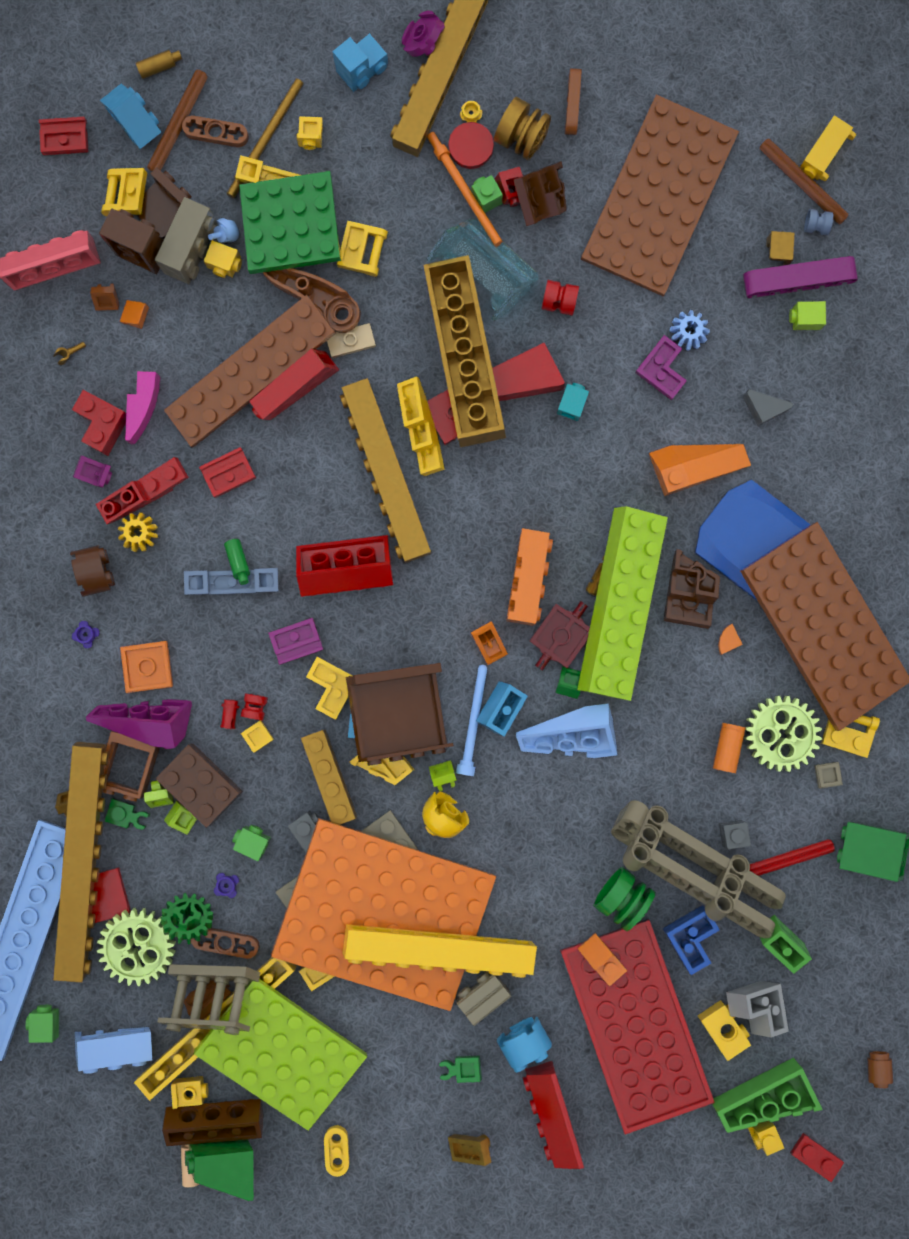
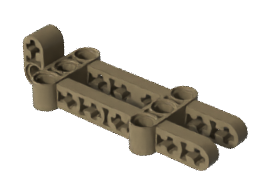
(636, 822)

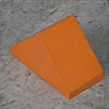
(489, 643)

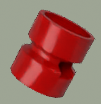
(560, 297)

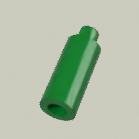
(237, 560)

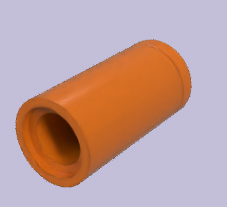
(729, 748)

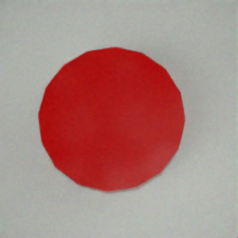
(471, 145)

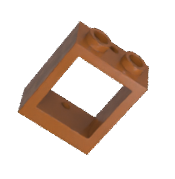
(129, 792)

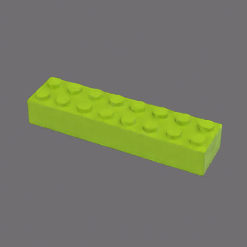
(622, 603)

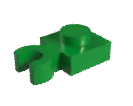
(122, 813)
(465, 1069)

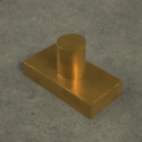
(470, 1149)

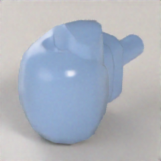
(225, 231)

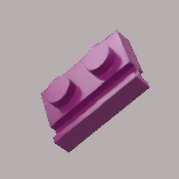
(296, 641)

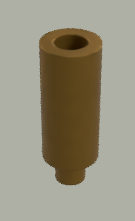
(158, 63)

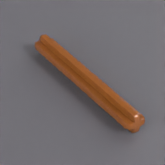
(175, 124)
(799, 177)

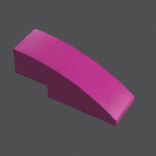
(141, 405)

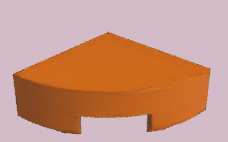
(728, 640)

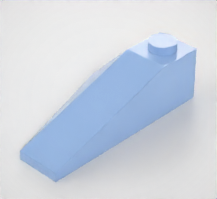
(581, 730)

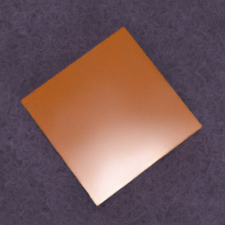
(146, 666)

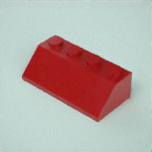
(343, 565)
(553, 1116)

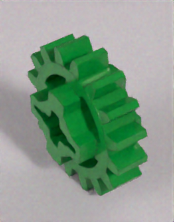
(194, 924)

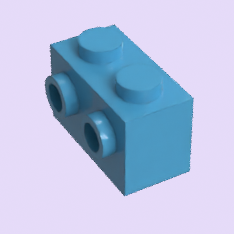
(501, 708)

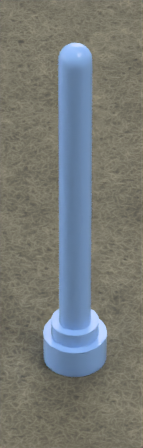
(466, 765)

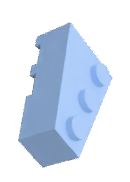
(113, 1049)

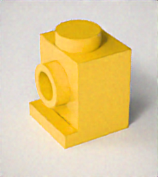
(193, 1084)
(766, 1137)

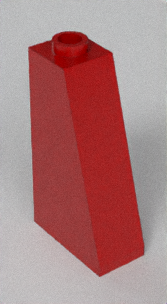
(528, 375)
(293, 384)

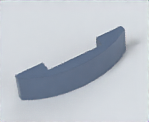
(223, 582)

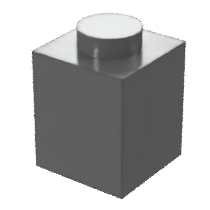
(734, 834)

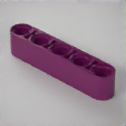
(800, 276)

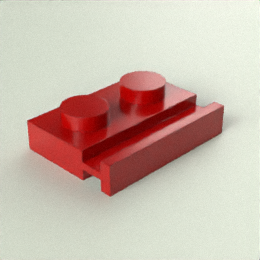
(63, 136)
(227, 472)

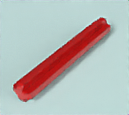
(792, 857)

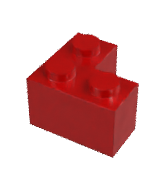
(105, 420)

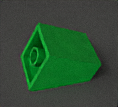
(874, 851)
(223, 1167)

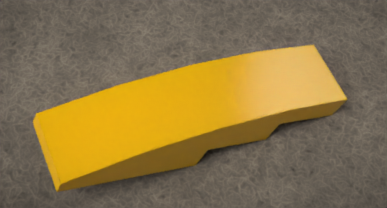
(421, 426)

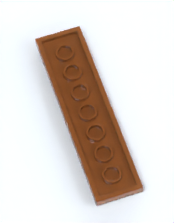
(249, 371)

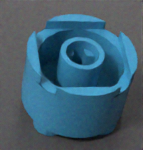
(525, 1044)

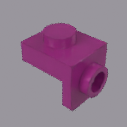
(92, 472)

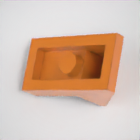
(602, 959)

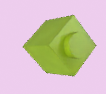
(808, 315)

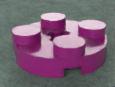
(422, 35)

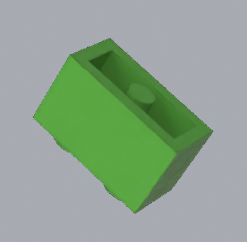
(787, 946)

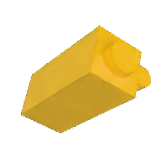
(826, 148)

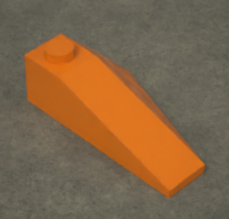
(690, 465)

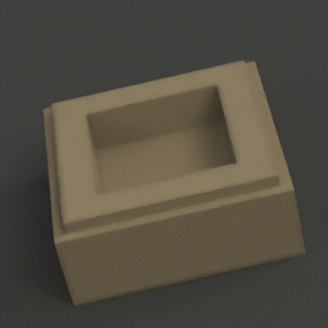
(828, 775)

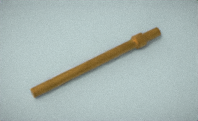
(269, 131)

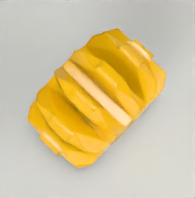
(139, 522)

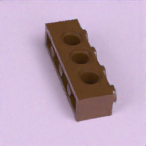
(213, 1122)

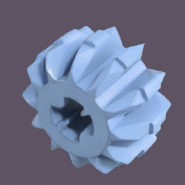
(690, 320)

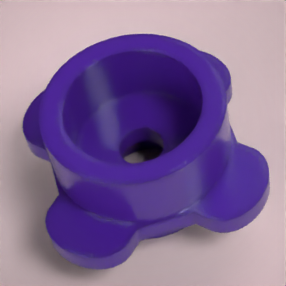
(79, 636)
(220, 889)

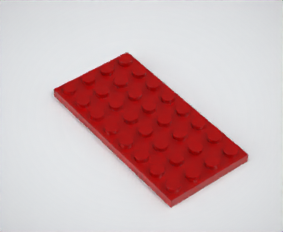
(639, 1031)

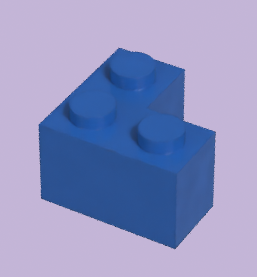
(685, 938)

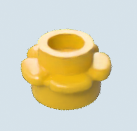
(471, 106)

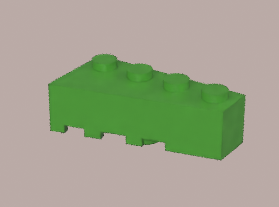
(767, 1098)

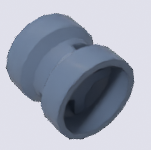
(820, 222)

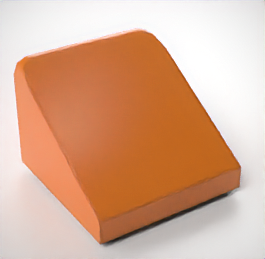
(134, 313)

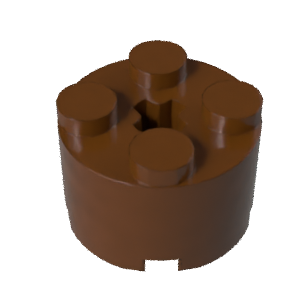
(91, 570)

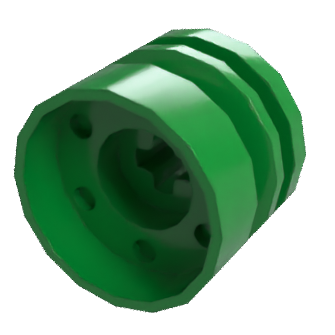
(629, 902)

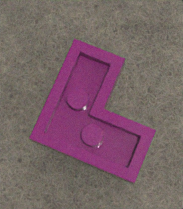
(656, 368)

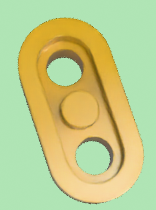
(336, 1149)

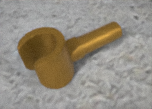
(67, 352)

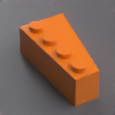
(528, 577)

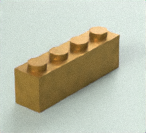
(329, 777)

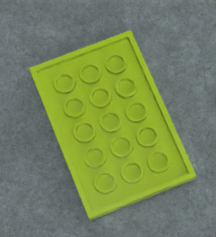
(284, 1057)

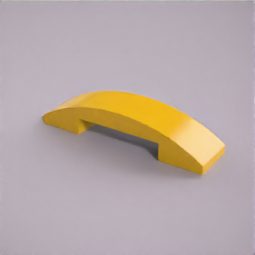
(253, 170)

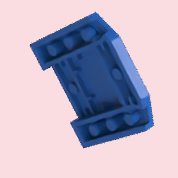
(743, 529)

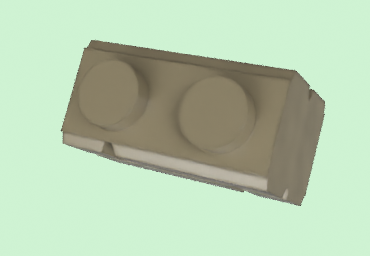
(482, 997)

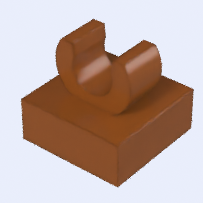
(104, 297)

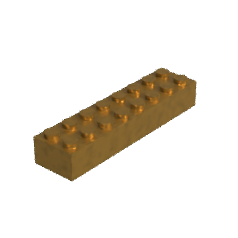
(464, 351)

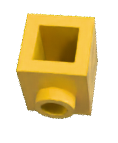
(222, 259)

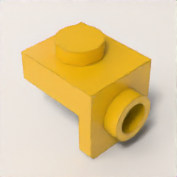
(310, 132)

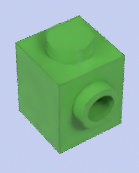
(487, 193)
(251, 842)
(43, 1024)

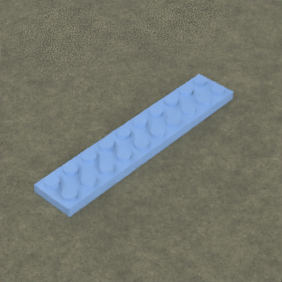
(28, 923)

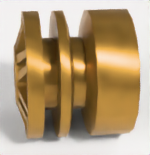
(524, 129)

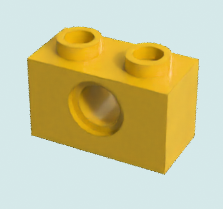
(730, 1043)

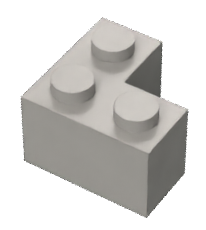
(762, 1005)

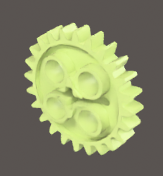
(799, 747)
(115, 952)

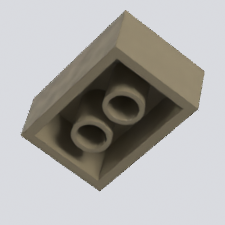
(186, 241)

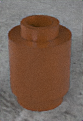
(880, 1069)

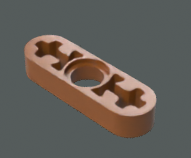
(573, 101)
(198, 135)
(241, 951)

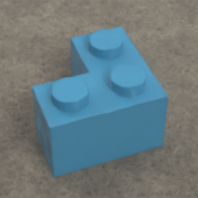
(359, 61)
(128, 111)

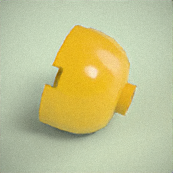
(442, 817)

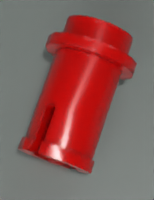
(229, 713)

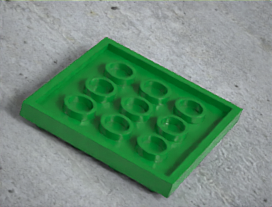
(290, 222)

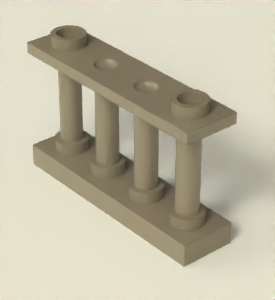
(202, 975)

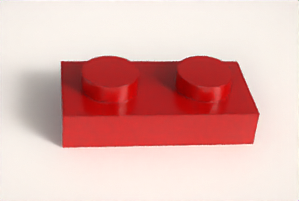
(817, 1157)

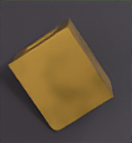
(781, 246)

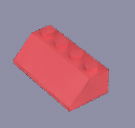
(49, 260)

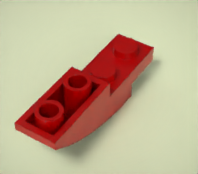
(142, 492)

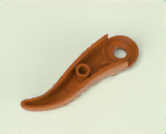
(325, 295)

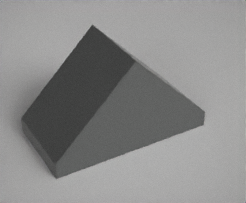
(764, 406)

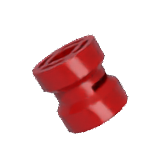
(251, 711)

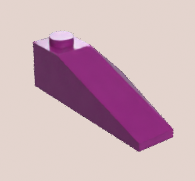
(154, 725)

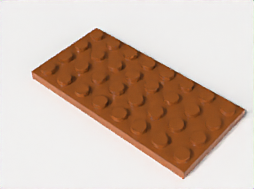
(659, 195)
(826, 626)

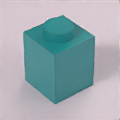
(573, 401)

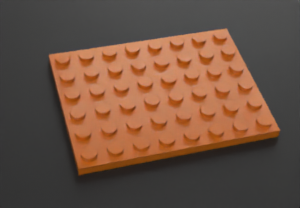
(384, 885)

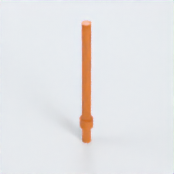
(442, 154)

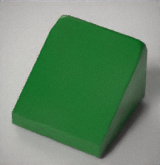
(568, 682)

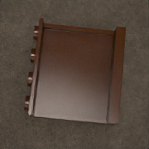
(397, 713)

